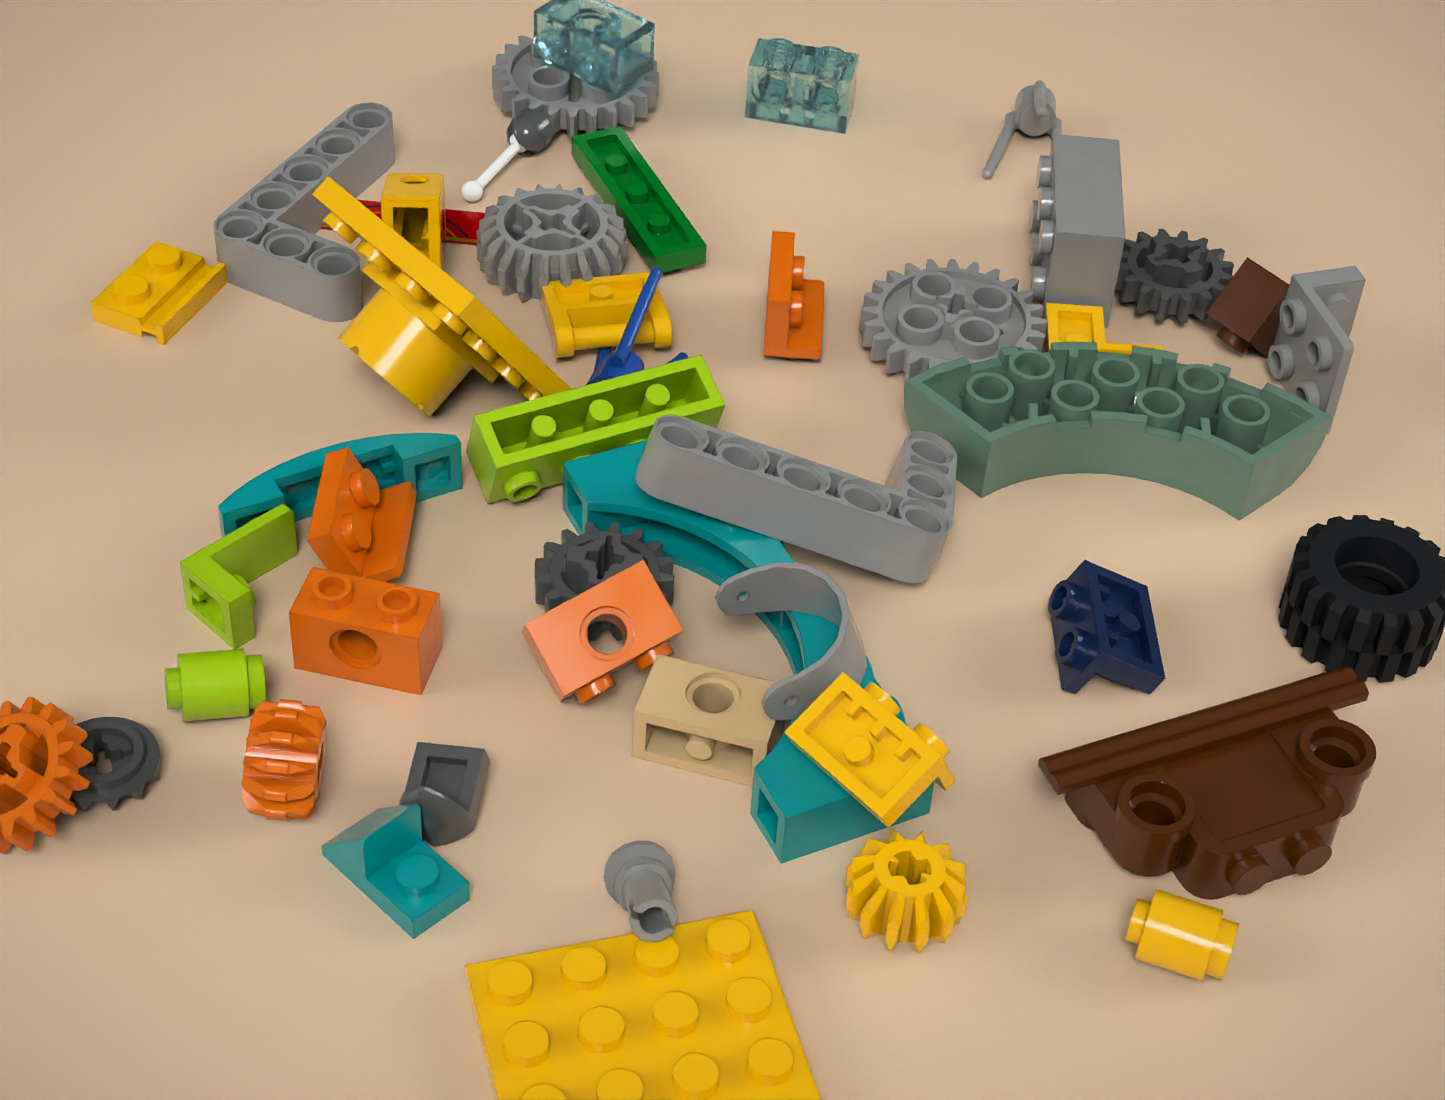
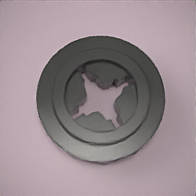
(133, 759)

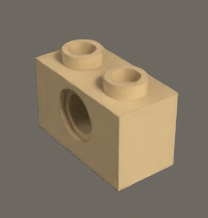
(704, 720)

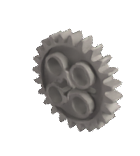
(531, 83)
(947, 315)

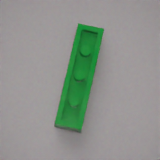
(647, 209)

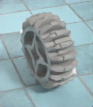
(549, 238)

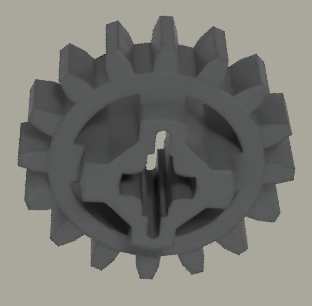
(1170, 275)
(593, 558)

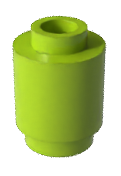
(215, 684)

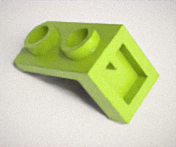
(220, 574)

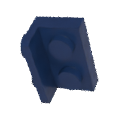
(1104, 628)

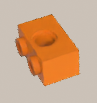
(626, 600)
(366, 630)

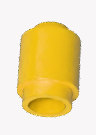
(1182, 935)

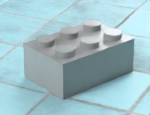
(1078, 223)

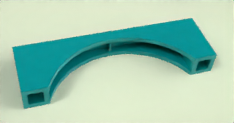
(791, 796)

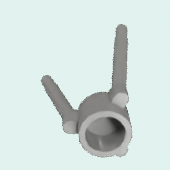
(1032, 115)

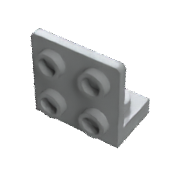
(1314, 333)

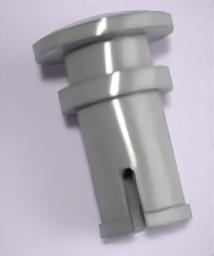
(642, 882)

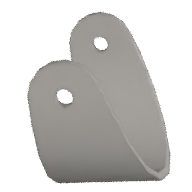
(807, 591)

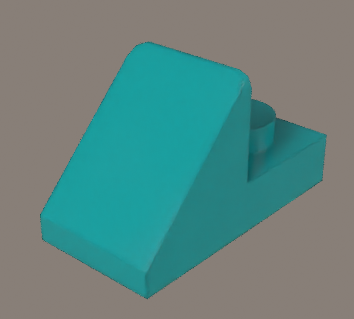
(397, 868)

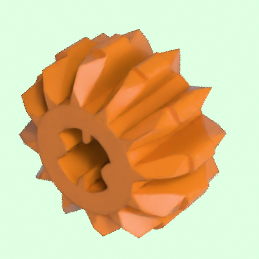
(284, 760)

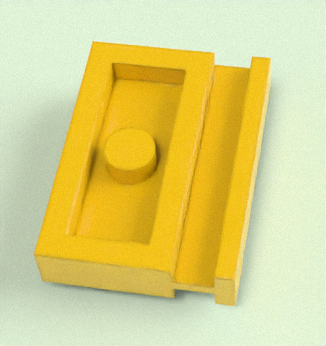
(159, 292)

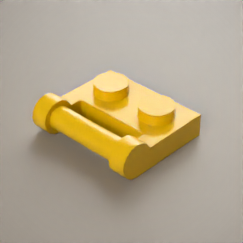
(598, 311)

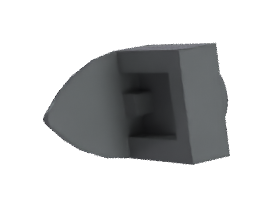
(448, 788)

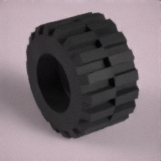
(1365, 597)

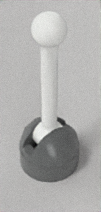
(527, 135)

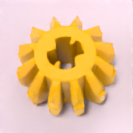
(906, 890)

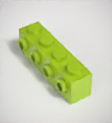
(525, 444)

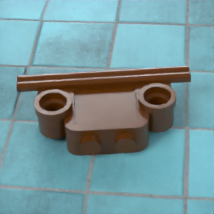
(1226, 788)

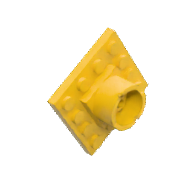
(422, 324)

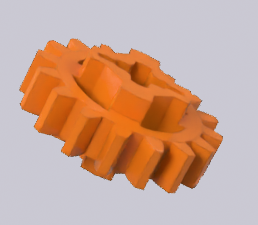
(46, 754)

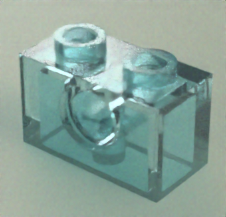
(594, 41)

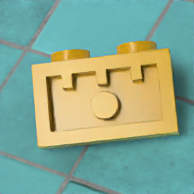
(868, 749)

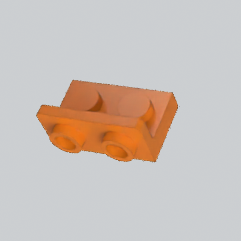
(793, 304)
(358, 525)

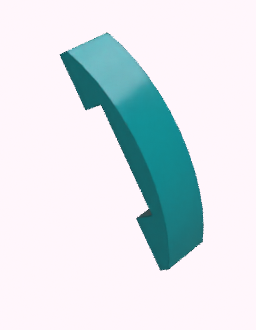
(424, 459)

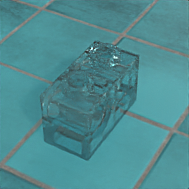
(800, 95)

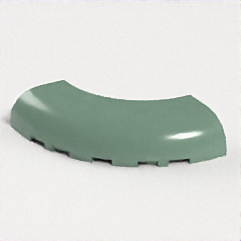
(1119, 417)

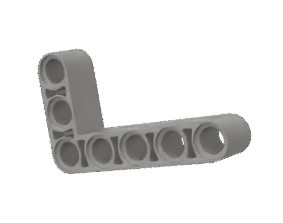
(272, 228)
(870, 525)

